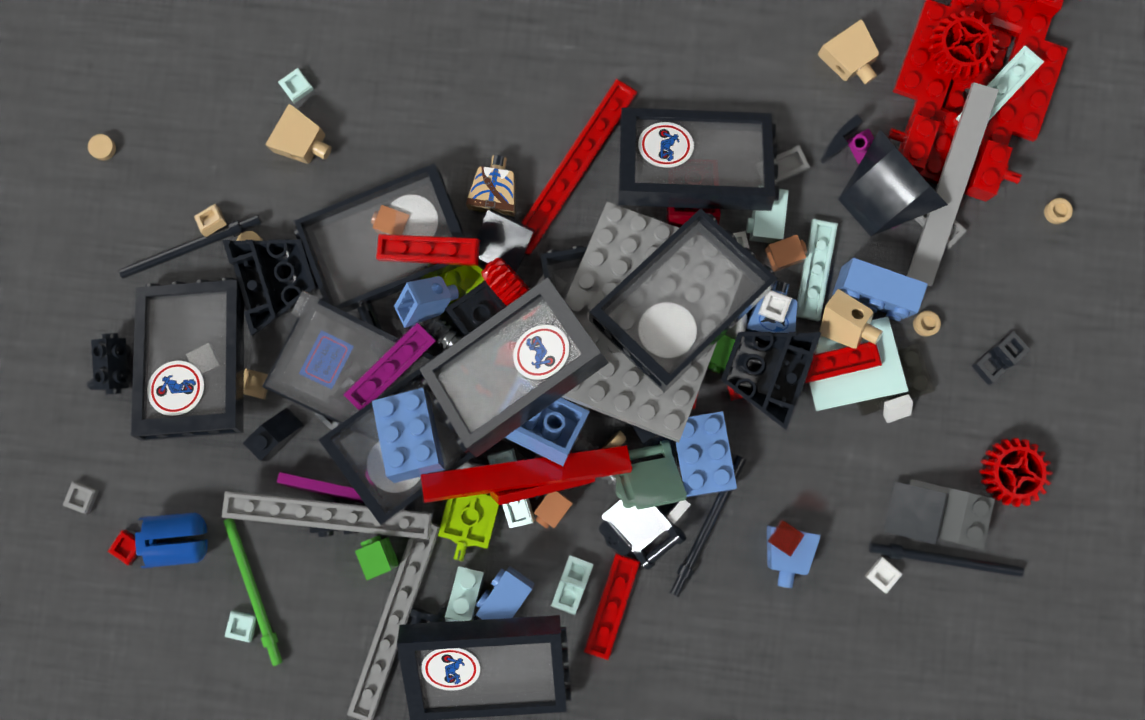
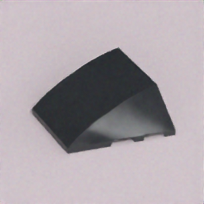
(887, 189)
(269, 277)
(771, 370)

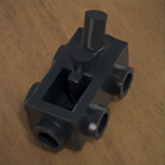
(110, 364)

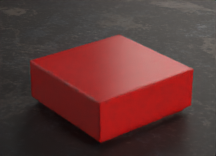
(124, 547)

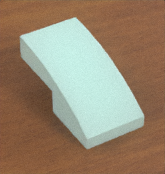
(572, 585)

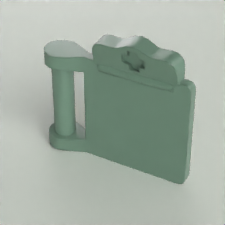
(651, 481)

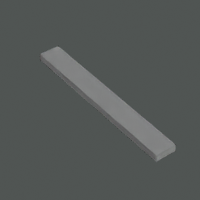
(953, 182)
(323, 515)
(395, 613)

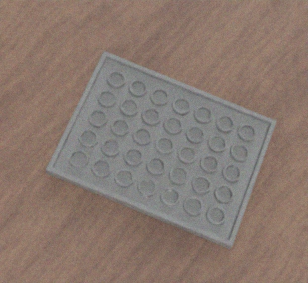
(620, 388)

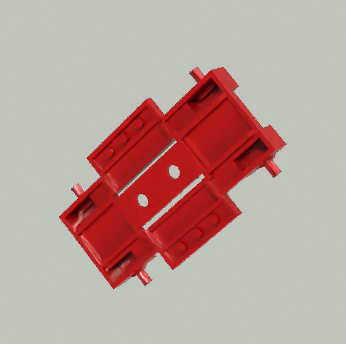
(933, 127)

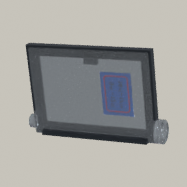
(328, 355)

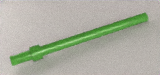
(269, 638)

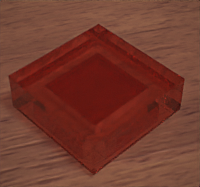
(785, 538)

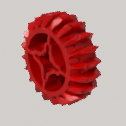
(964, 32)
(504, 281)
(1023, 453)

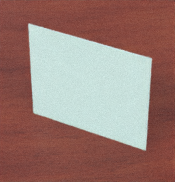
(863, 384)

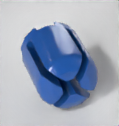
(174, 552)

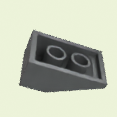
(965, 515)

